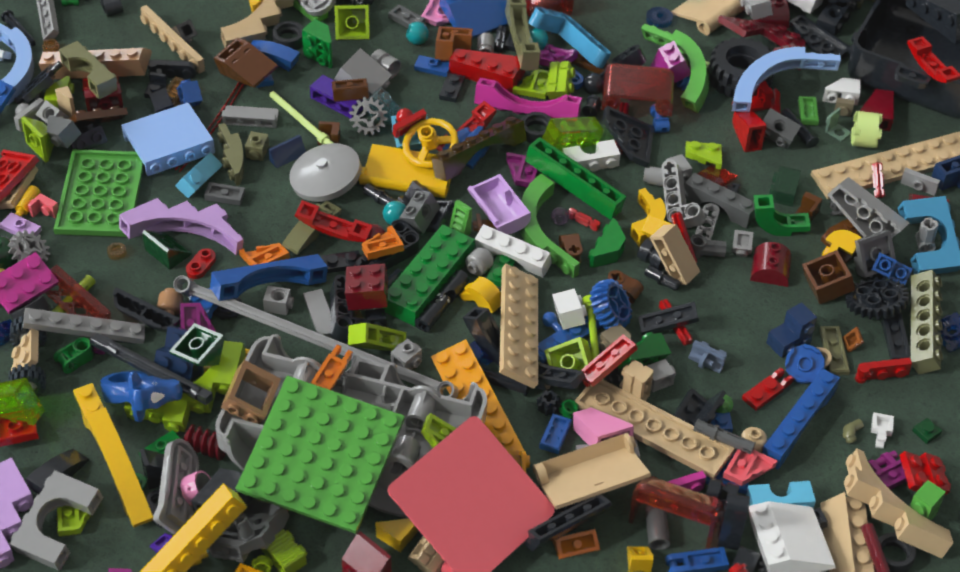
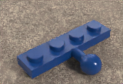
(550, 320)

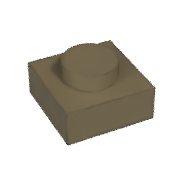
(845, 105)

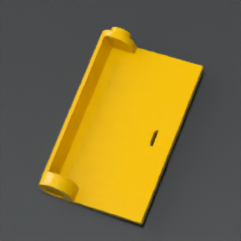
(391, 170)

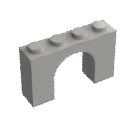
(57, 492)

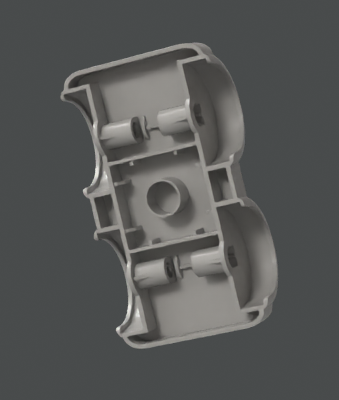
(364, 381)

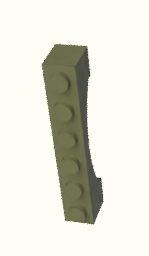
(526, 50)

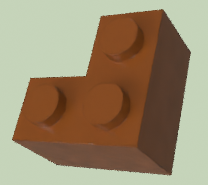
(451, 38)

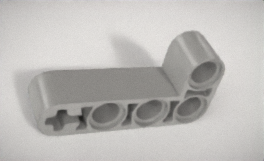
(678, 194)

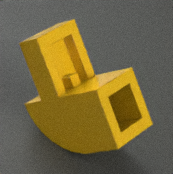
(841, 240)
(483, 293)

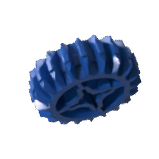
(610, 304)

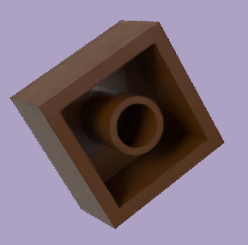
(828, 277)

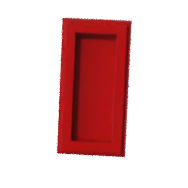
(406, 120)

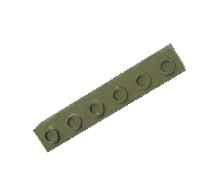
(926, 322)

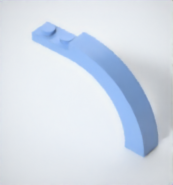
(775, 62)
(24, 66)

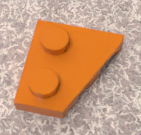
(383, 244)

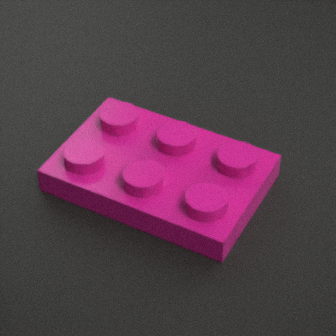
(25, 282)

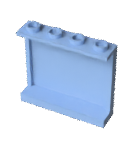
(168, 138)

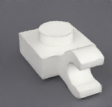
(882, 426)

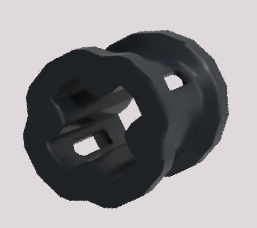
(592, 105)

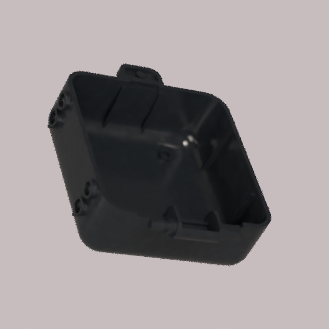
(886, 63)

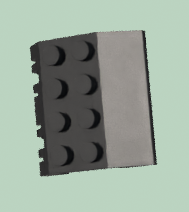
(566, 520)

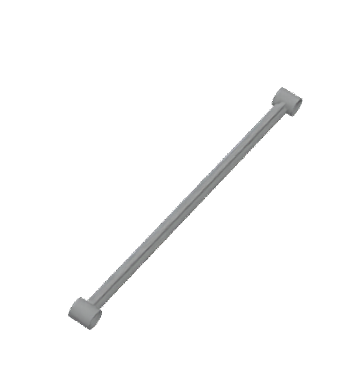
(304, 333)

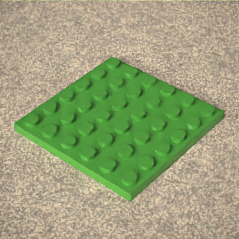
(321, 454)

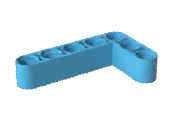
(572, 33)

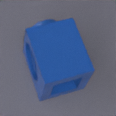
(189, 92)

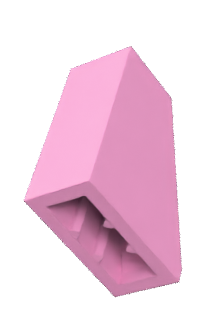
(598, 426)

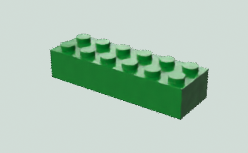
(428, 273)

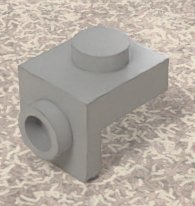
(742, 243)

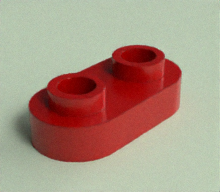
(200, 263)

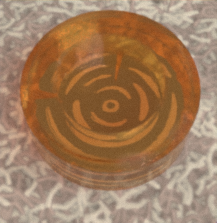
(116, 251)

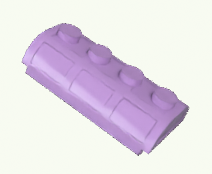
(501, 204)

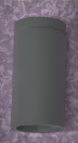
(657, 528)

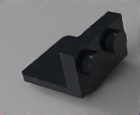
(697, 407)

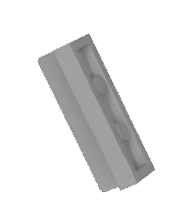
(250, 116)

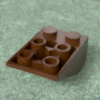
(244, 63)

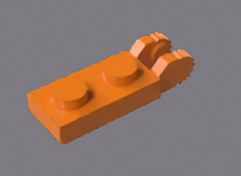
(332, 369)

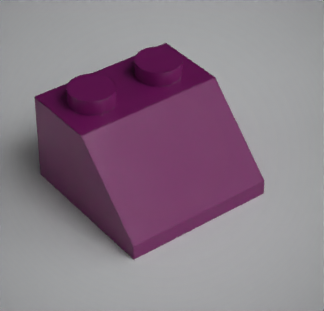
(671, 58)

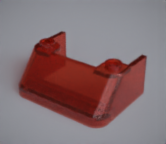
(678, 501)

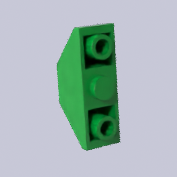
(609, 246)

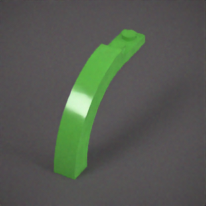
(698, 85)
(534, 196)

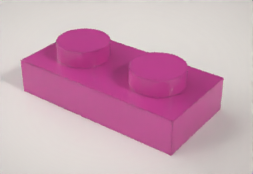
(693, 481)

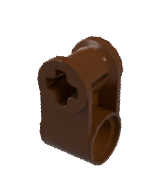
(572, 245)
(632, 286)

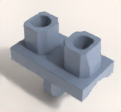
(707, 356)

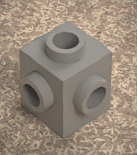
(407, 354)

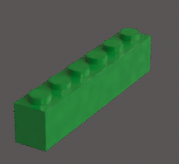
(575, 178)

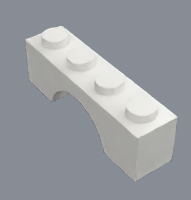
(529, 256)

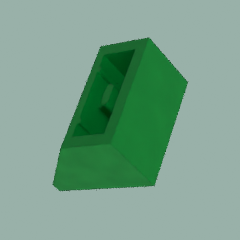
(317, 43)

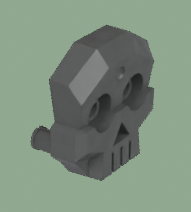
(250, 531)

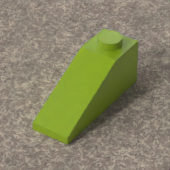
(374, 337)

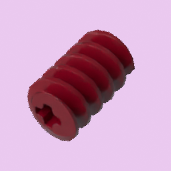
(204, 442)

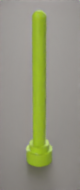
(592, 326)

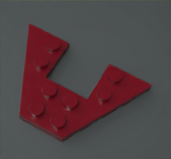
(775, 33)

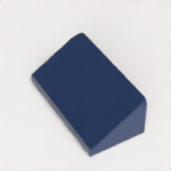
(286, 151)

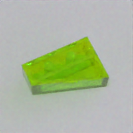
(573, 132)
(19, 402)

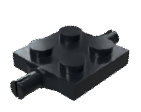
(41, 81)

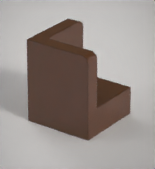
(332, 129)
(810, 204)

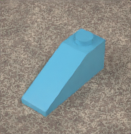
(199, 175)

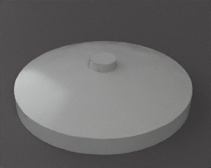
(325, 172)

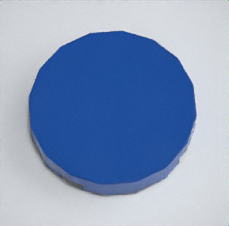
(804, 363)

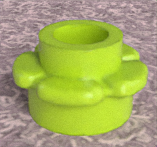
(262, 563)

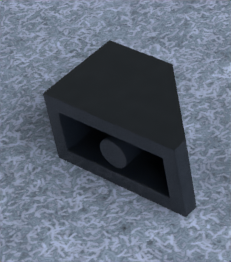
(152, 467)

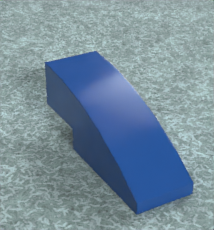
(278, 53)

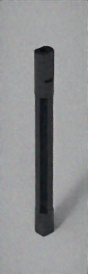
(141, 363)

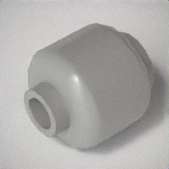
(479, 261)

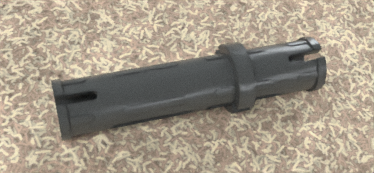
(724, 436)

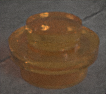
(50, 45)

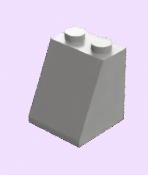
(364, 66)

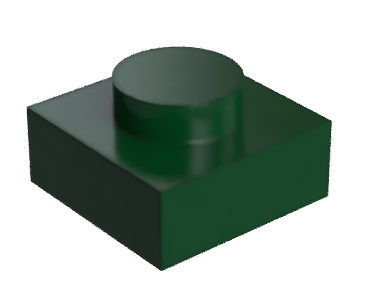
(927, 430)

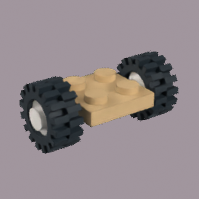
(26, 355)

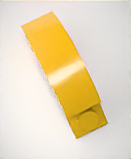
(651, 207)

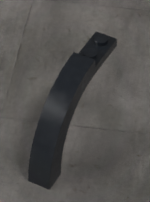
(487, 335)

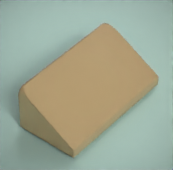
(65, 101)

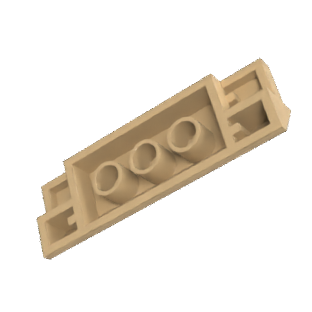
(845, 535)

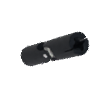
(442, 301)

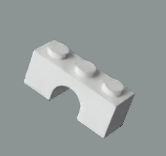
(606, 156)

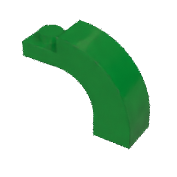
(777, 222)

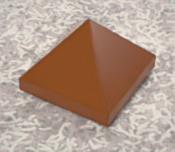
(853, 339)

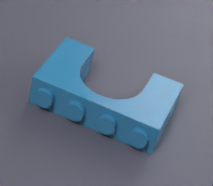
(948, 256)

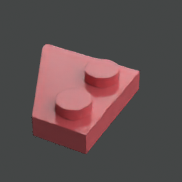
(747, 467)

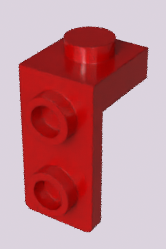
(763, 97)

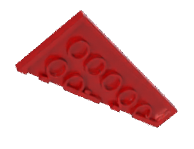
(13, 169)

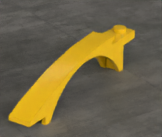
(100, 424)

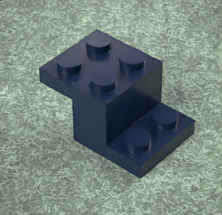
(172, 363)

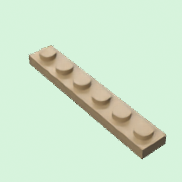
(169, 36)

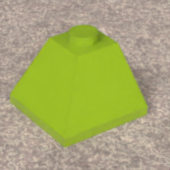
(352, 22)
(37, 137)
(570, 354)

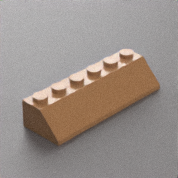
(118, 61)

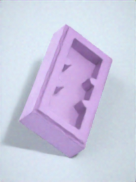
(15, 223)

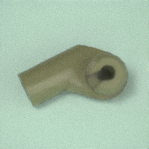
(850, 429)

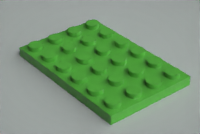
(98, 190)

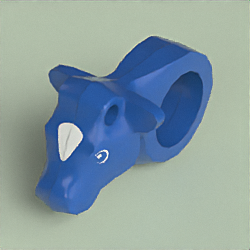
(140, 391)

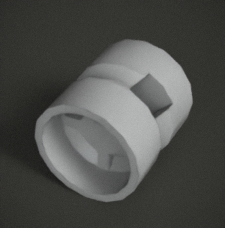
(389, 62)

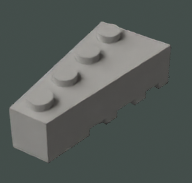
(865, 210)

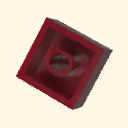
(366, 287)

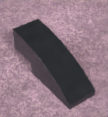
(65, 463)

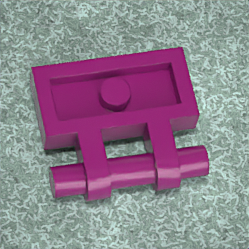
(893, 473)

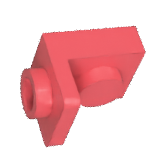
(43, 204)

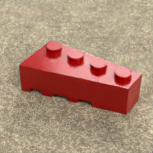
(486, 65)

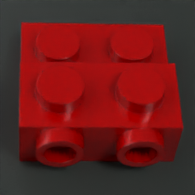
(923, 468)

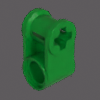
(75, 355)

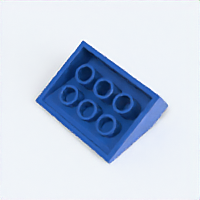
(478, 15)

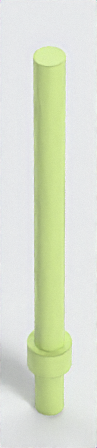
(322, 137)

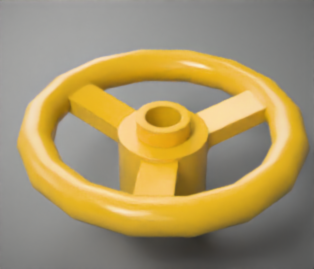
(428, 139)

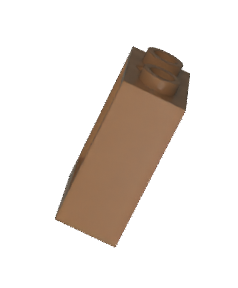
(257, 377)

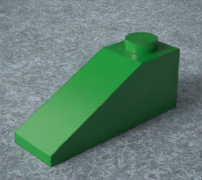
(650, 350)

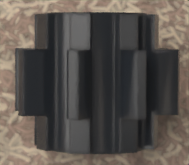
(548, 403)

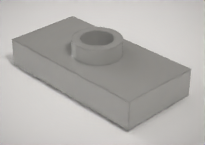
(920, 181)

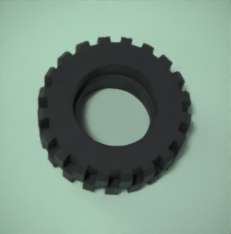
(734, 54)

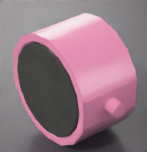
(192, 484)

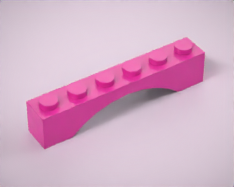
(500, 98)

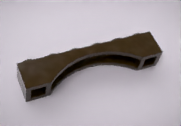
(451, 162)

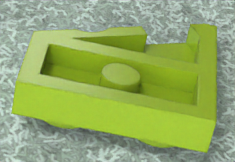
(704, 152)

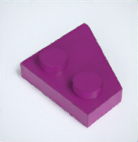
(521, 171)
(194, 313)

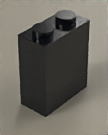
(222, 476)

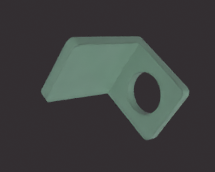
(832, 125)

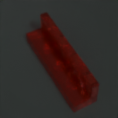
(78, 293)

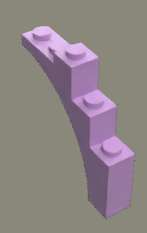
(182, 218)
(14, 498)

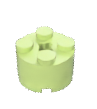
(866, 129)

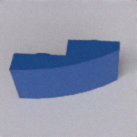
(891, 268)

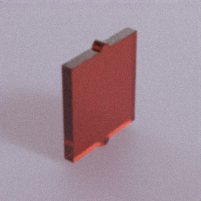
(718, 176)

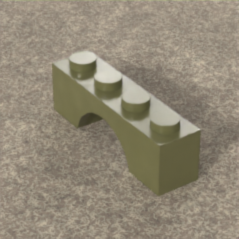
(78, 58)

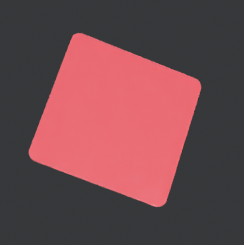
(471, 499)

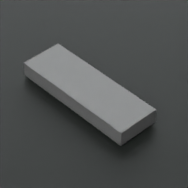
(318, 311)

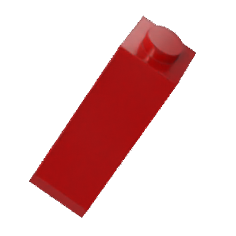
(749, 129)

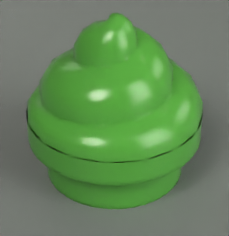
(727, 405)

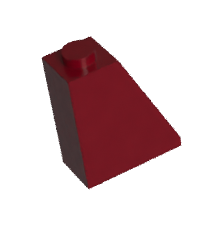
(883, 103)

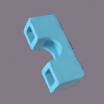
(797, 494)

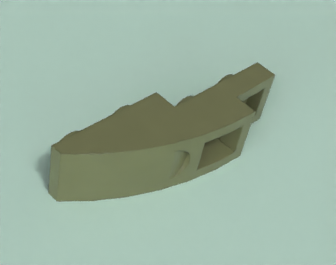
(233, 153)
(304, 235)

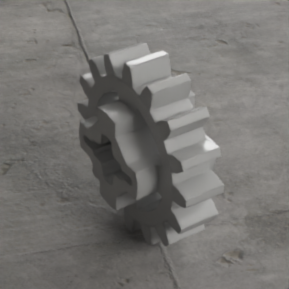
(370, 123)
(25, 244)

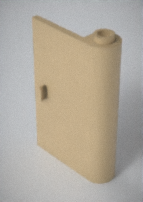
(707, 12)
(590, 471)

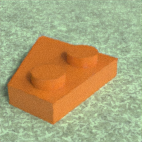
(264, 254)

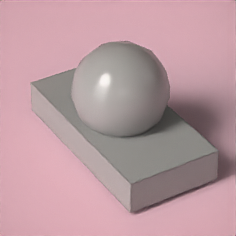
(28, 111)

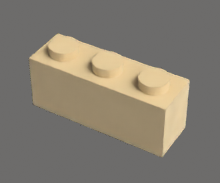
(675, 253)

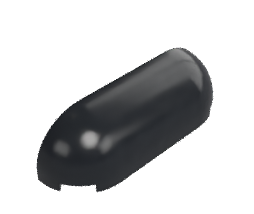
(143, 311)

